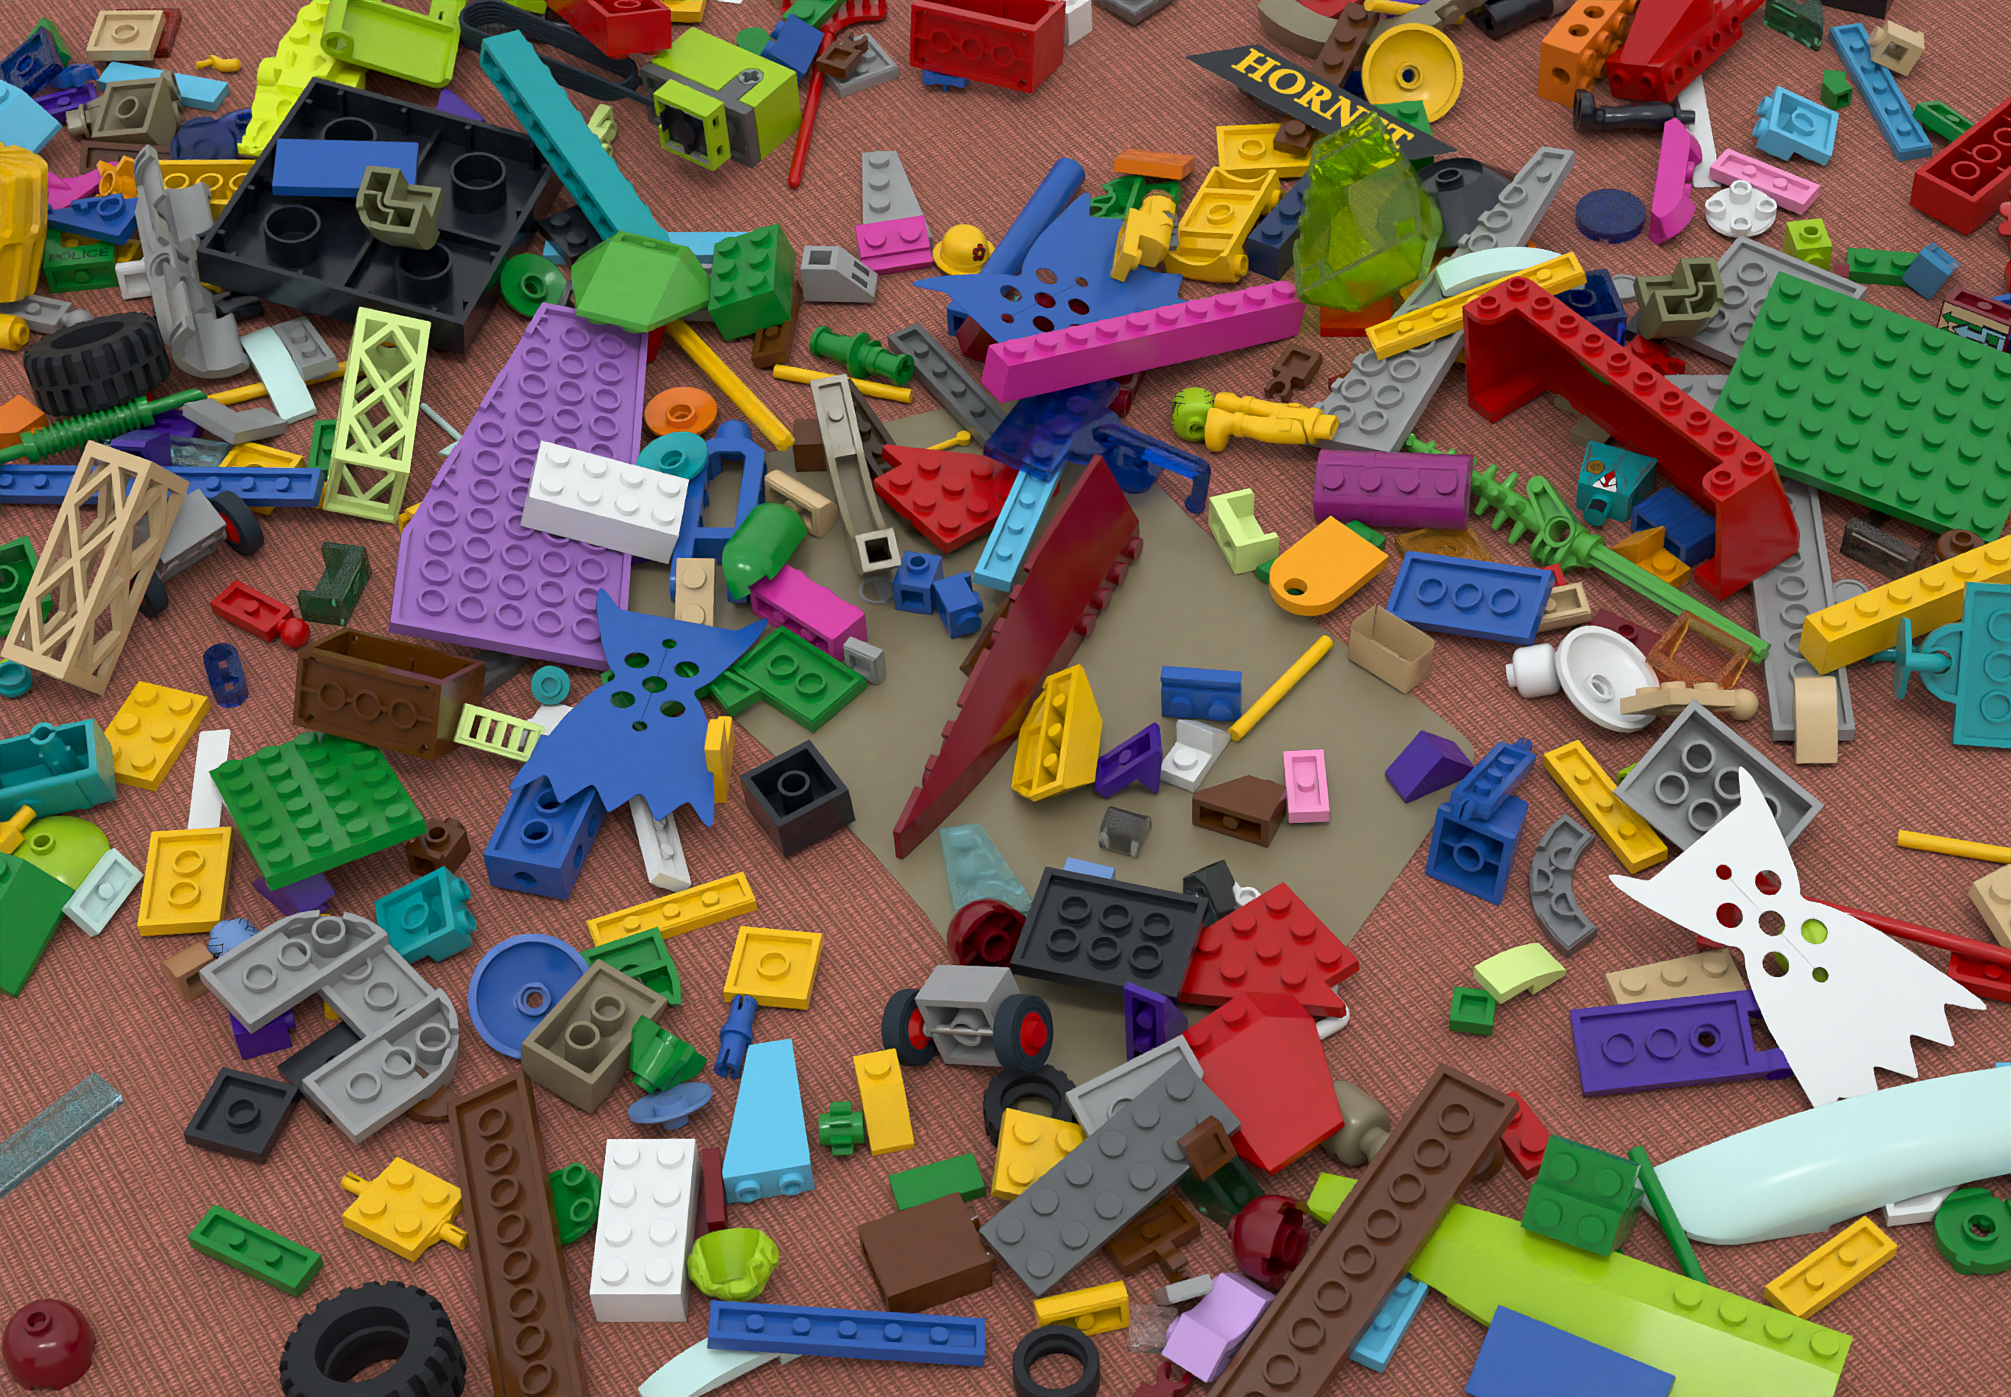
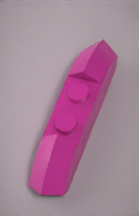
(1671, 198)

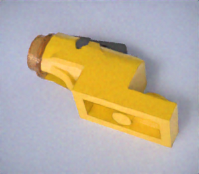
(1146, 234)

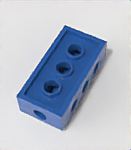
(541, 841)

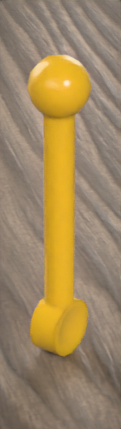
(962, 438)

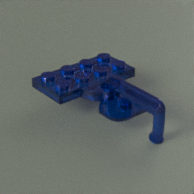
(1075, 426)

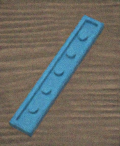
(1880, 93)

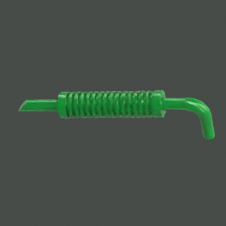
(94, 427)

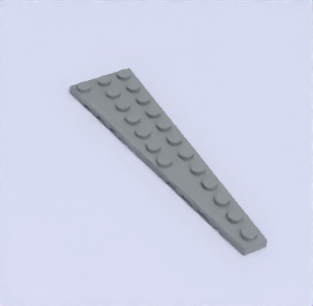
(1386, 397)

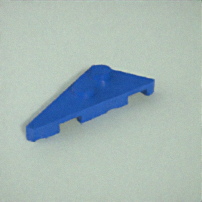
(98, 218)

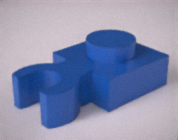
(74, 76)

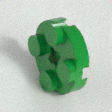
(1954, 1232)

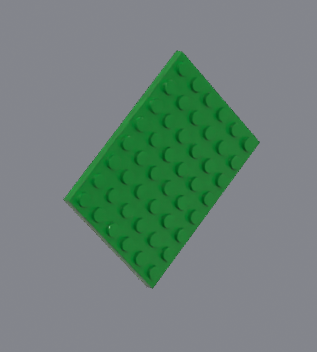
(1876, 408)

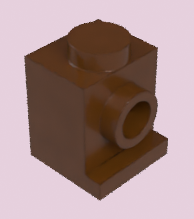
(441, 846)

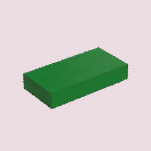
(936, 1181)

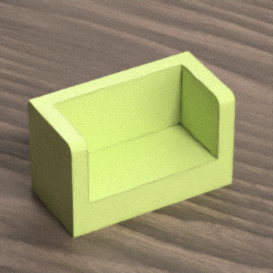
(1239, 532)

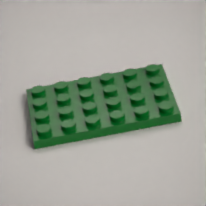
(315, 805)

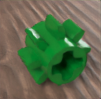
(841, 1128)

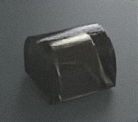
(1124, 831)

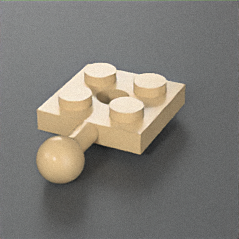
(1675, 697)

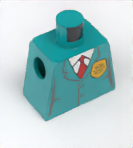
(1613, 482)

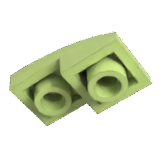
(604, 126)
(1517, 970)

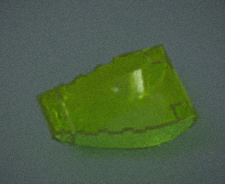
(1364, 221)

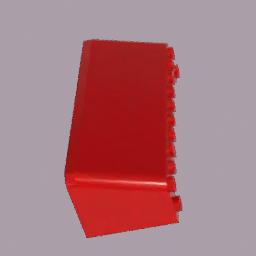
(1527, 342)

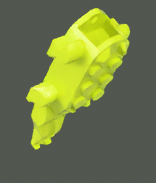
(286, 76)

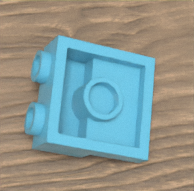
(1795, 125)

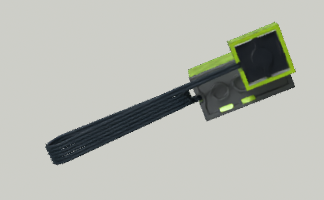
(702, 93)

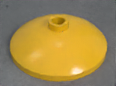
(1427, 55)

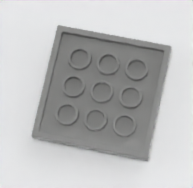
(1747, 276)

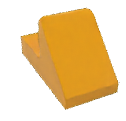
(1647, 551)

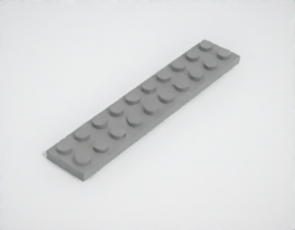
(1780, 606)

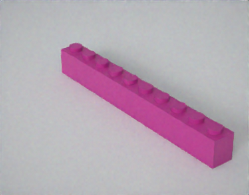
(1141, 341)

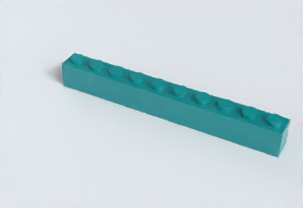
(565, 138)

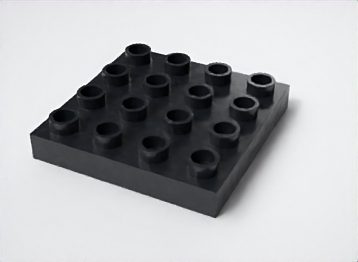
(325, 261)

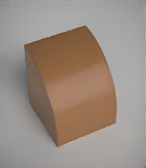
(183, 971)

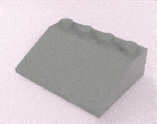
(1693, 781)

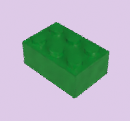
(751, 282)

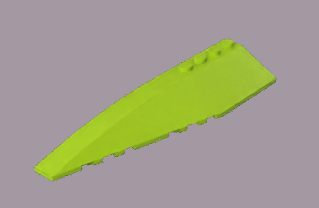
(1663, 1319)

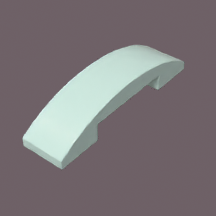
(1487, 266)
(278, 375)
(703, 1370)

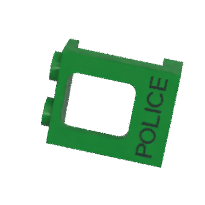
(79, 266)

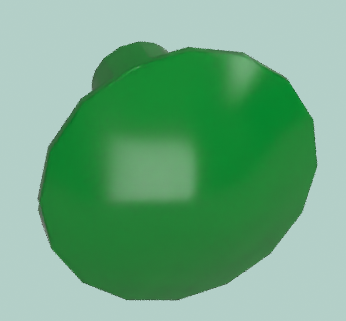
(575, 1200)

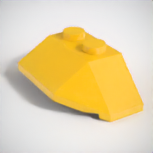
(1058, 738)

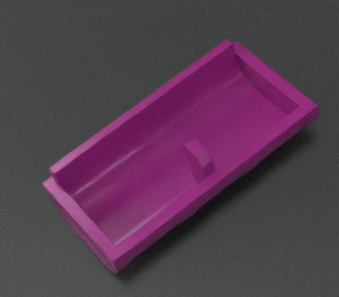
(1393, 488)

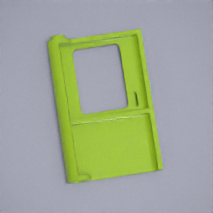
(395, 38)

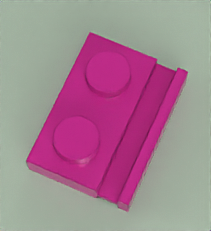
(894, 245)

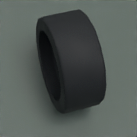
(1056, 1340)

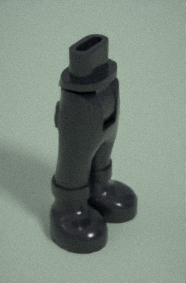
(1645, 115)

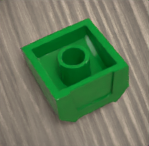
(16, 571)

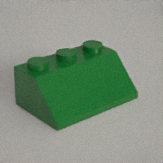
(28, 918)

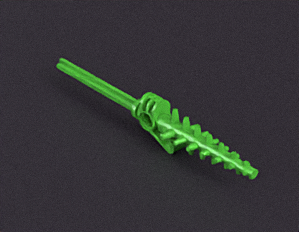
(1550, 516)

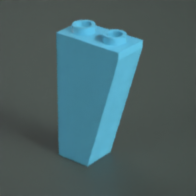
(768, 1131)

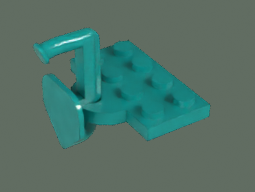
(1976, 668)

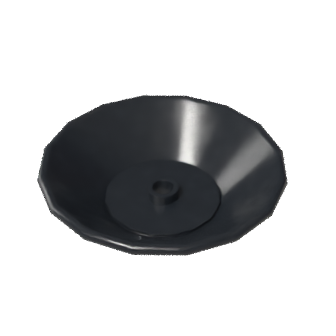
(1462, 194)

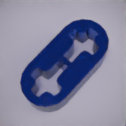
(220, 676)

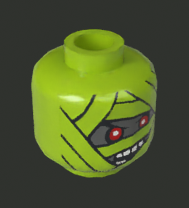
(1190, 412)

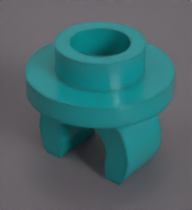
(550, 685)

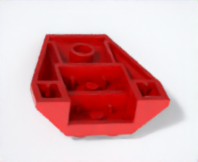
(1271, 1073)

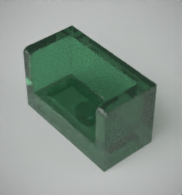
(339, 586)

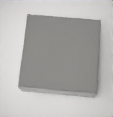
(865, 660)

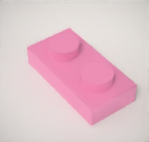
(1306, 786)

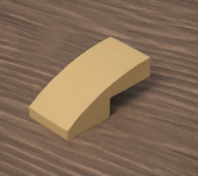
(1815, 719)

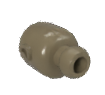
(1365, 1127)

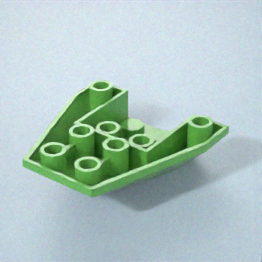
(638, 283)

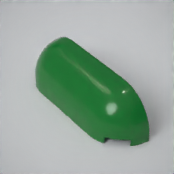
(761, 546)

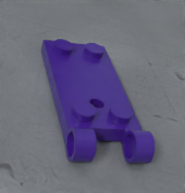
(1658, 1044)

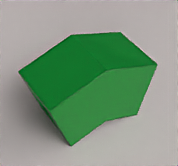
(1835, 90)

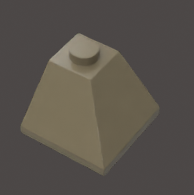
(136, 113)

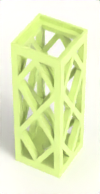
(385, 372)

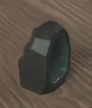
(1215, 884)

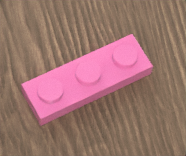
(1785, 188)

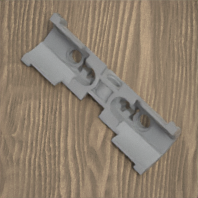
(185, 310)

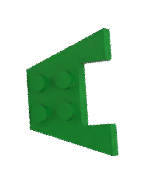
(728, 690)

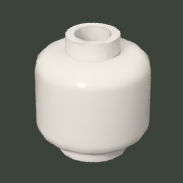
(1534, 671)

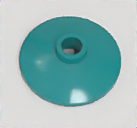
(675, 454)

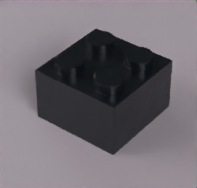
(797, 798)

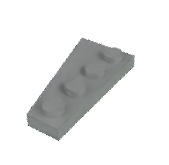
(887, 189)

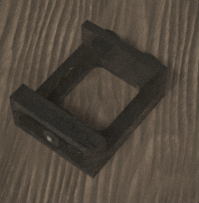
(1882, 552)

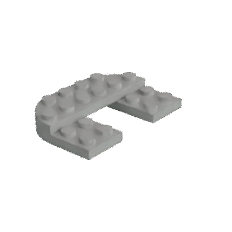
(373, 993)

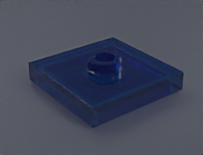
(32, 63)

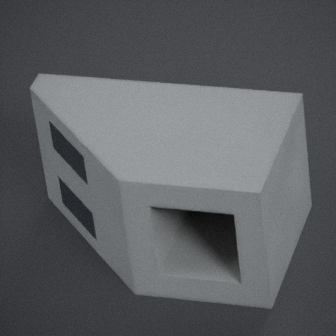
(836, 276)

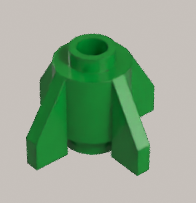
(661, 1058)

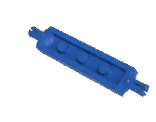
(1492, 780)

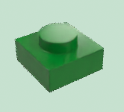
(1472, 1011)

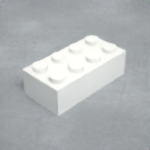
(604, 502)
(645, 1230)

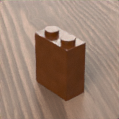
(927, 1255)

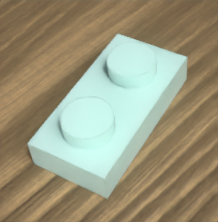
(102, 892)

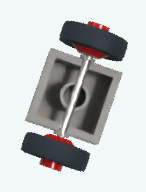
(193, 537)
(972, 1020)

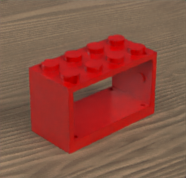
(989, 40)

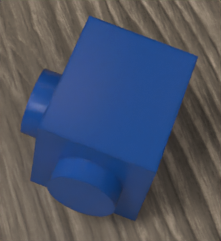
(914, 582)

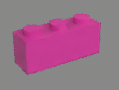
(808, 610)

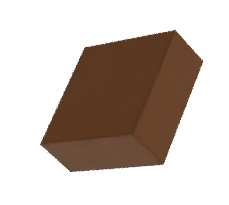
(1206, 1148)

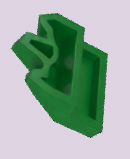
(1127, 193)
(642, 959)

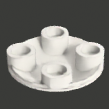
(1740, 210)

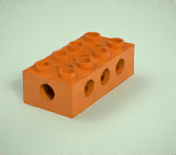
(1579, 44)

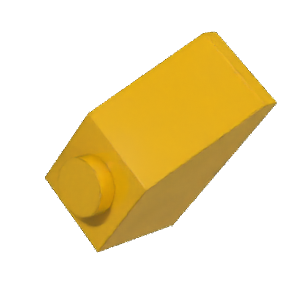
(883, 1102)

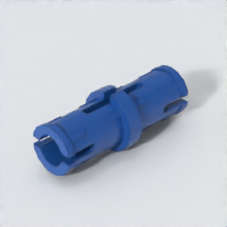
(735, 1037)

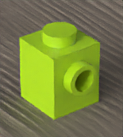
(1808, 242)

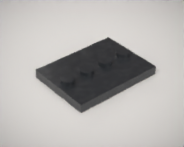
(1108, 934)

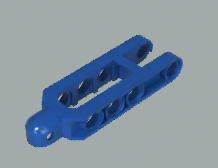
(731, 442)

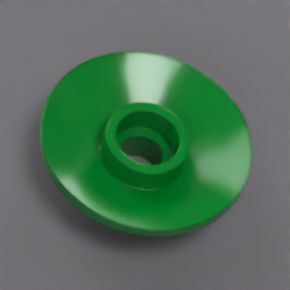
(535, 274)

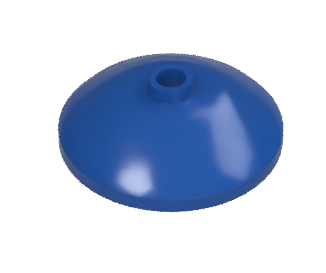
(510, 977)

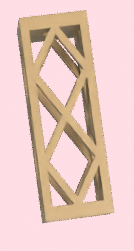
(111, 585)

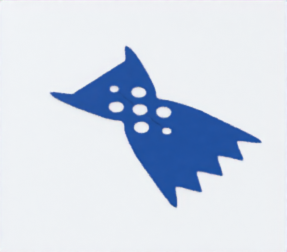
(1071, 249)
(667, 759)

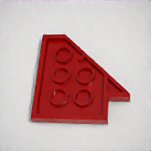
(946, 492)
(1270, 948)

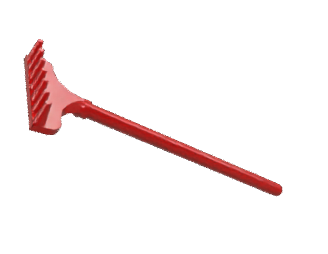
(845, 15)
(1729, 913)

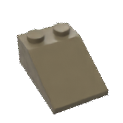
(587, 1036)

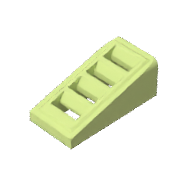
(466, 721)

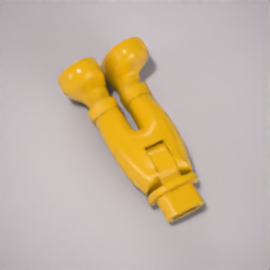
(1265, 422)

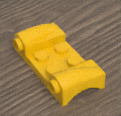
(1218, 225)

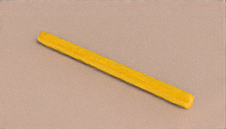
(730, 384)

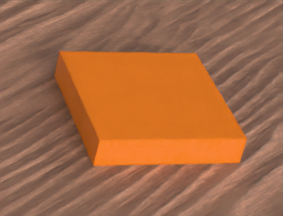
(1154, 164)

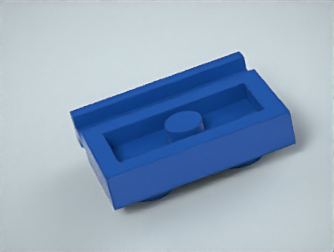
(1201, 693)

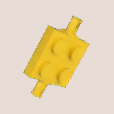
(405, 1209)

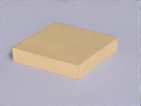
(125, 35)

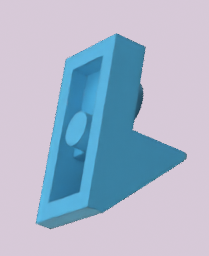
(1930, 270)

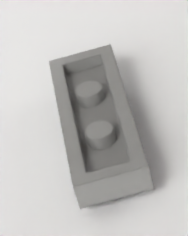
(306, 348)

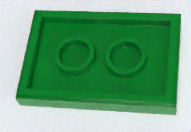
(799, 678)

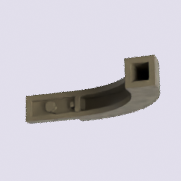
(1309, 31)
(865, 533)

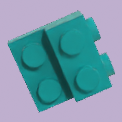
(428, 917)

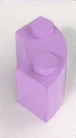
(1217, 1326)

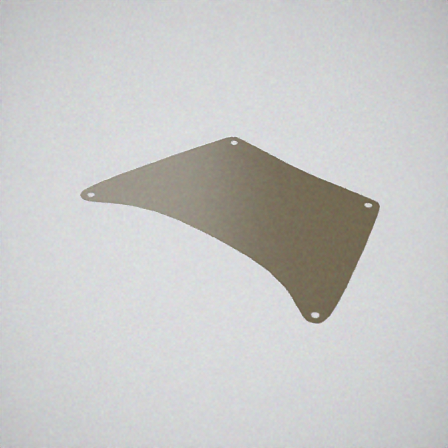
(1172, 610)

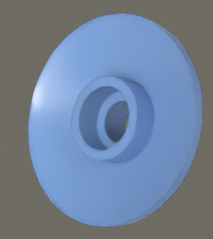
(671, 1106)

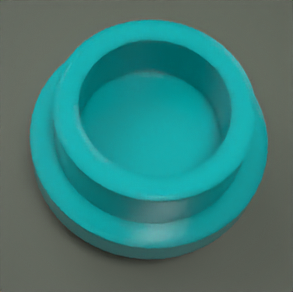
(14, 679)

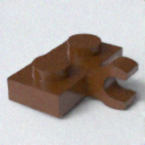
(1155, 1238)

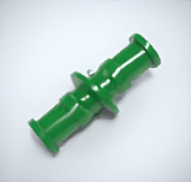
(862, 355)

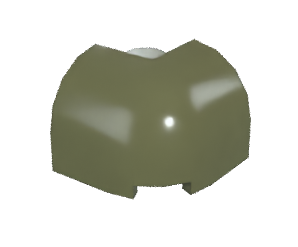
(397, 210)
(1679, 302)

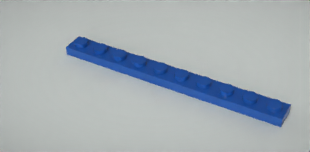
(252, 484)

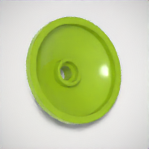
(63, 847)

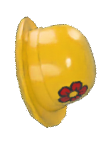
(962, 250)

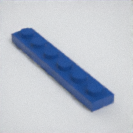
(846, 1333)

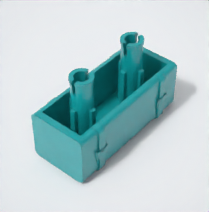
(56, 769)

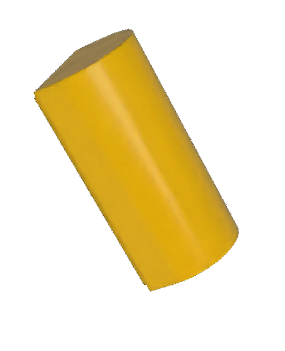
(1088, 1309)

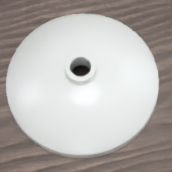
(1598, 670)

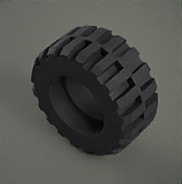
(97, 364)
(373, 1326)

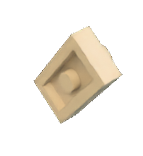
(696, 590)

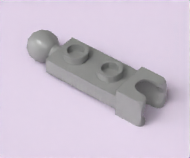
(45, 313)

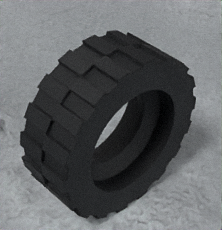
(1012, 1086)

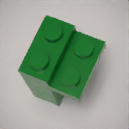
(1584, 1197)

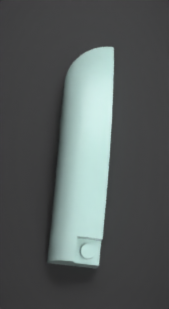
(1842, 1159)

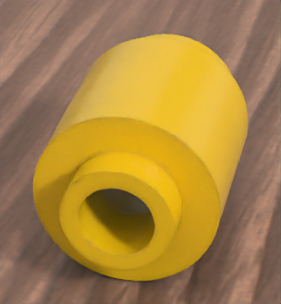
(13, 332)

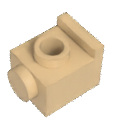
(1898, 55)

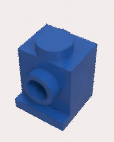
(958, 604)

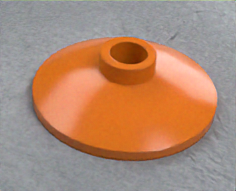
(680, 411)

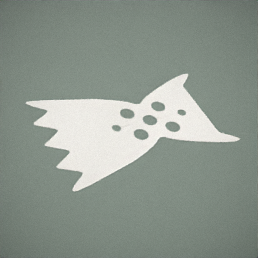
(1873, 987)

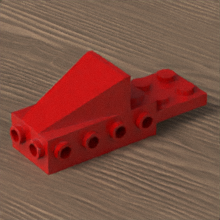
(1674, 45)

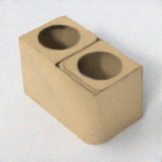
(1380, 649)

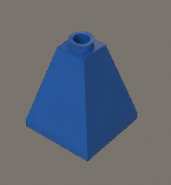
(1477, 852)

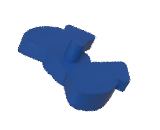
(931, 77)

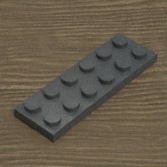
(1103, 1182)

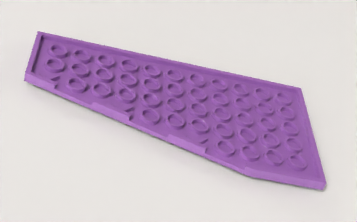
(466, 561)

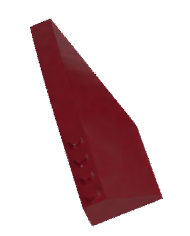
(1048, 618)

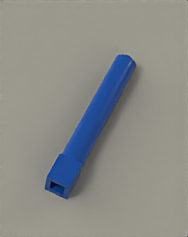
(1037, 215)

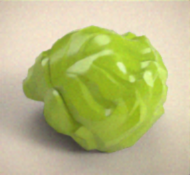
(733, 1263)

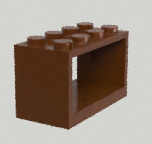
(386, 692)

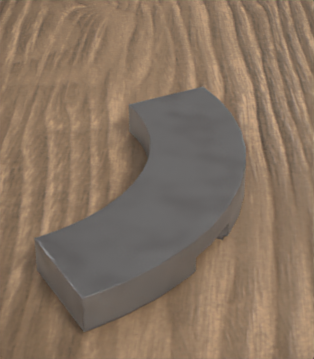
(1551, 886)

